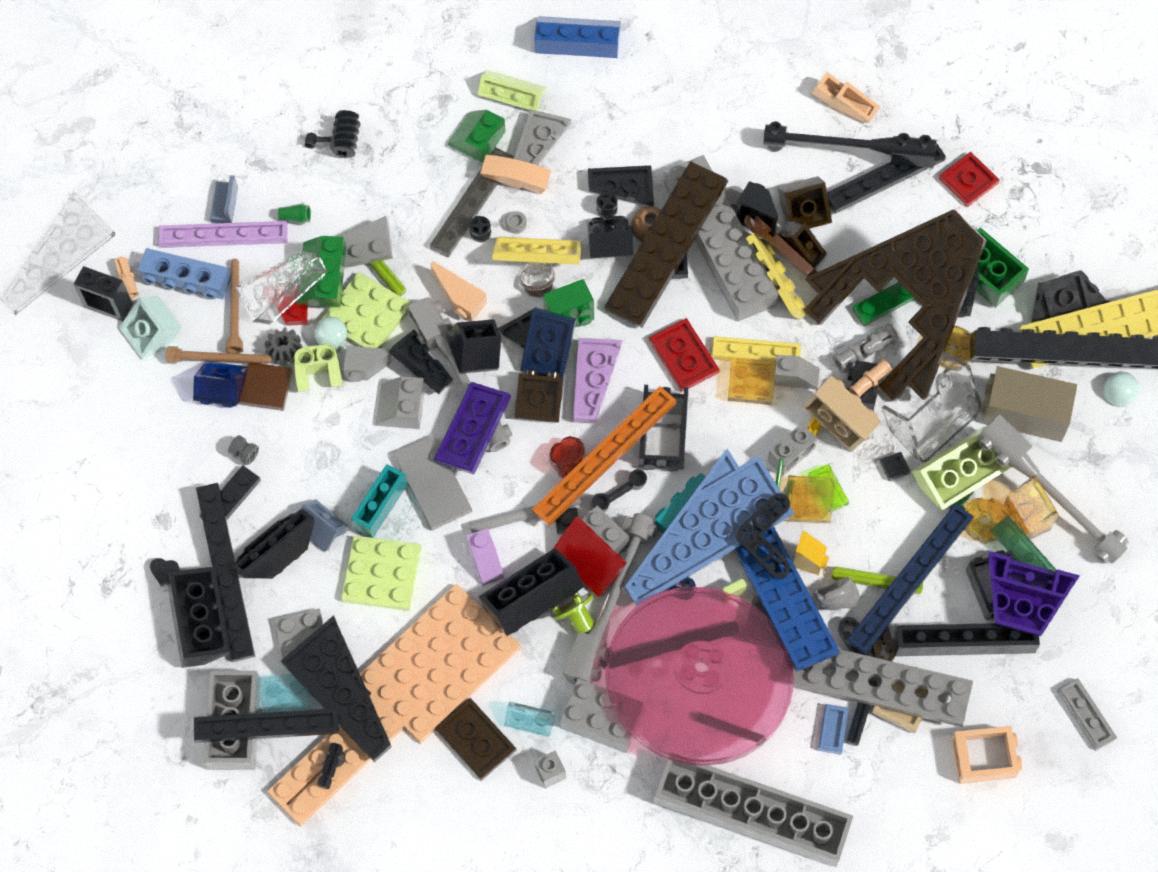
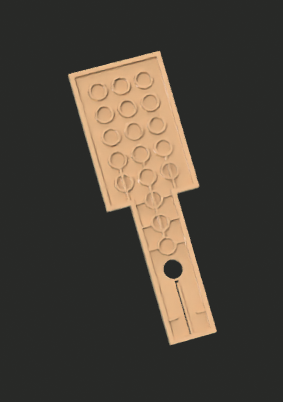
(412, 688)

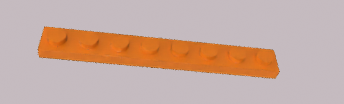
(604, 456)

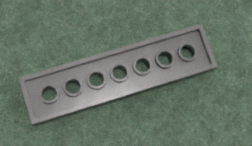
(883, 695)

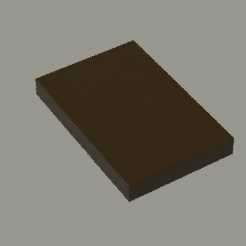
(475, 739)

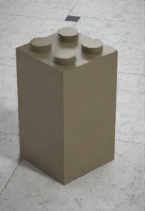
(1029, 402)

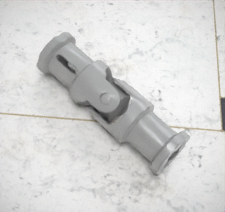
(866, 346)

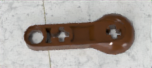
(761, 230)

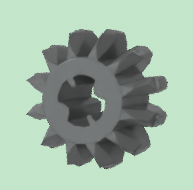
(282, 345)

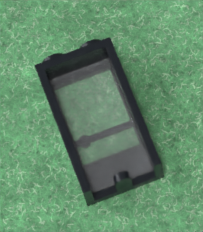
(665, 442)

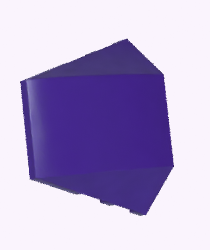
(1026, 594)

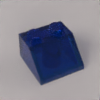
(219, 384)

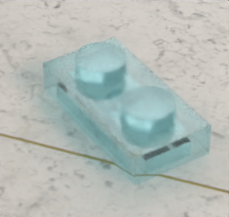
(529, 719)

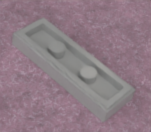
(1087, 714)

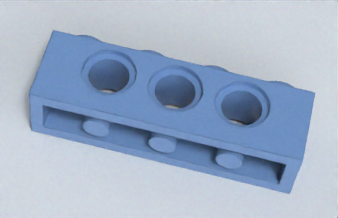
(155, 261)

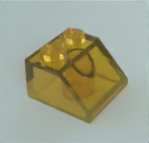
(1031, 508)

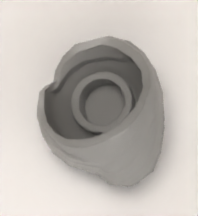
(838, 595)

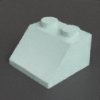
(150, 326)

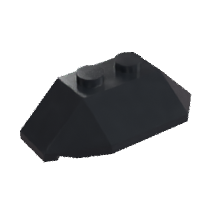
(276, 547)

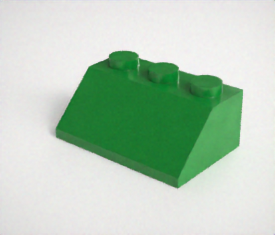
(328, 289)

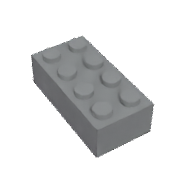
(232, 695)

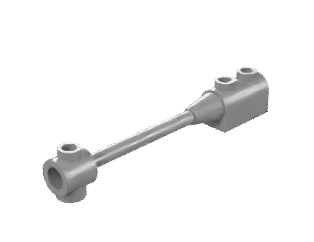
(433, 330)
(1013, 450)
(592, 647)

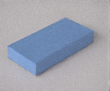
(833, 729)

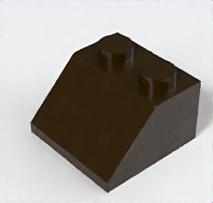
(806, 202)

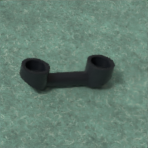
(636, 481)

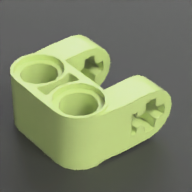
(316, 365)

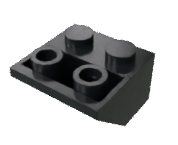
(610, 237)
(475, 346)

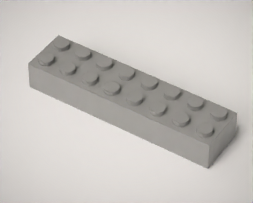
(729, 254)
(754, 810)

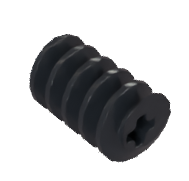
(345, 133)

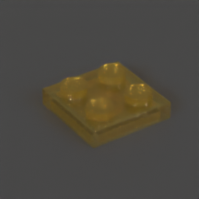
(751, 381)
(810, 498)

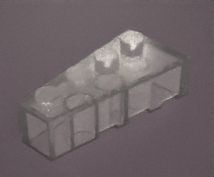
(280, 286)

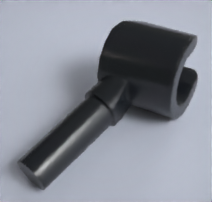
(312, 138)

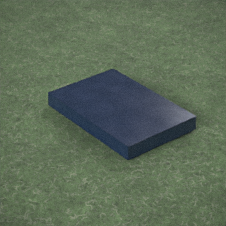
(548, 342)

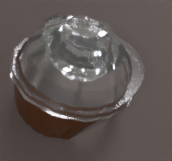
(536, 278)

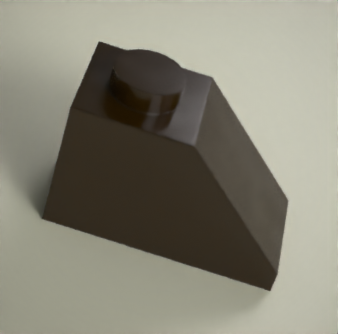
(803, 242)

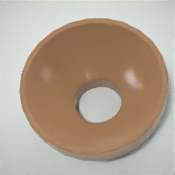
(639, 226)

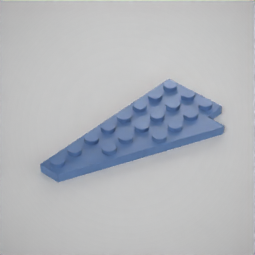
(707, 525)

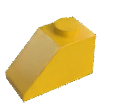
(810, 554)

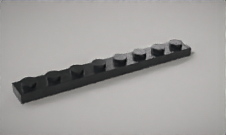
(228, 580)

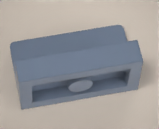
(224, 201)
(326, 525)

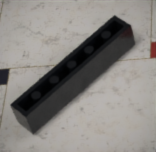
(962, 640)

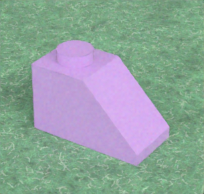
(485, 556)

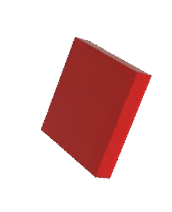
(969, 179)

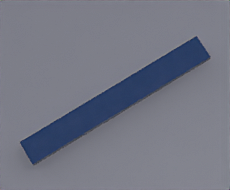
(909, 579)

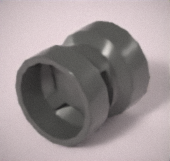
(245, 451)

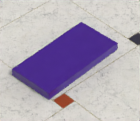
(472, 428)

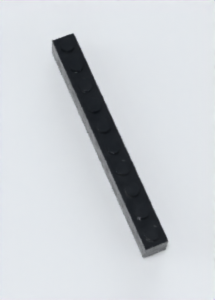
(1064, 348)

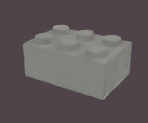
(593, 717)

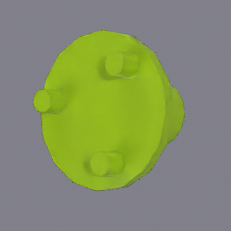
(576, 613)

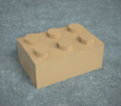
(842, 413)

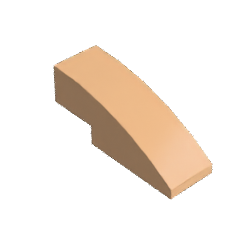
(845, 98)
(515, 173)

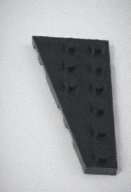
(332, 679)

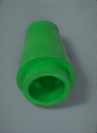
(295, 213)

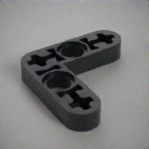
(758, 540)

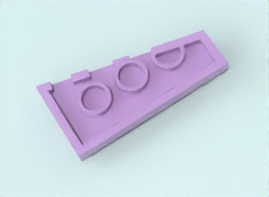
(593, 373)

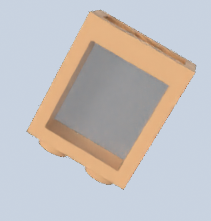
(986, 754)

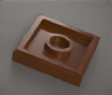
(266, 386)

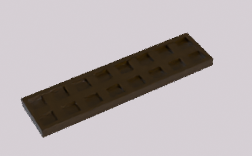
(666, 244)

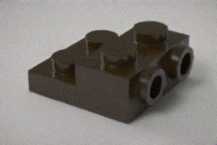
(539, 396)

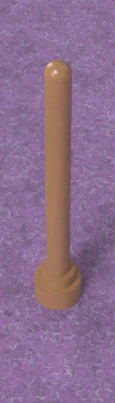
(234, 343)
(176, 355)

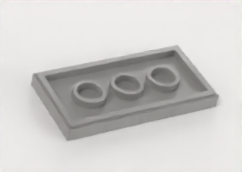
(432, 483)

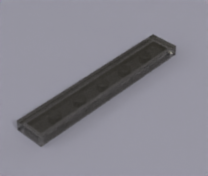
(464, 211)

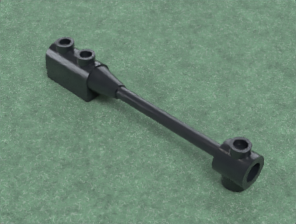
(901, 148)

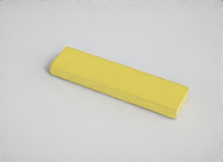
(725, 348)

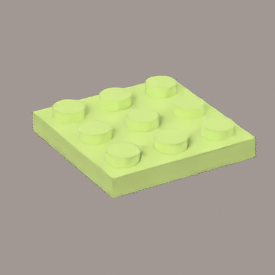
(369, 312)
(381, 573)

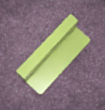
(510, 90)

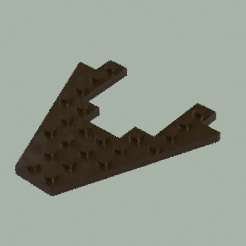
(934, 266)

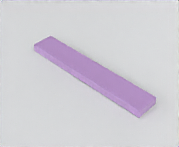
(223, 234)

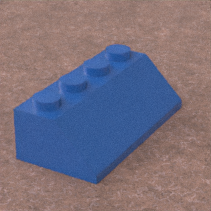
(577, 37)

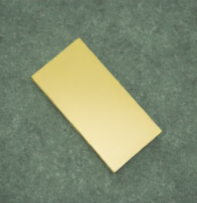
(537, 250)

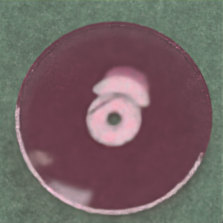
(690, 712)

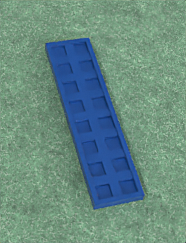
(789, 606)

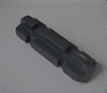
(330, 765)

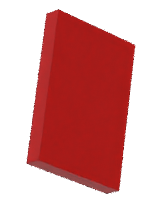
(684, 354)
(590, 555)

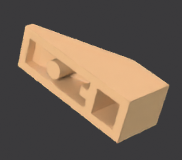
(463, 297)

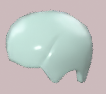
(332, 332)
(1121, 389)

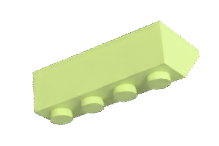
(957, 471)

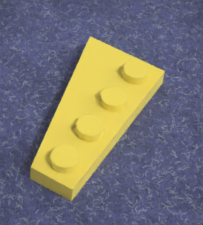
(776, 274)

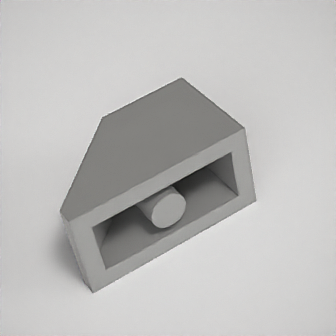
(365, 362)
(795, 372)

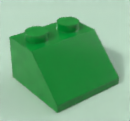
(478, 134)

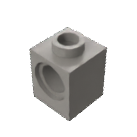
(550, 769)

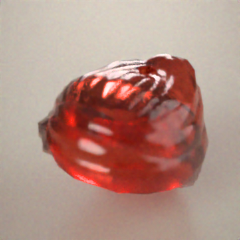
(566, 455)

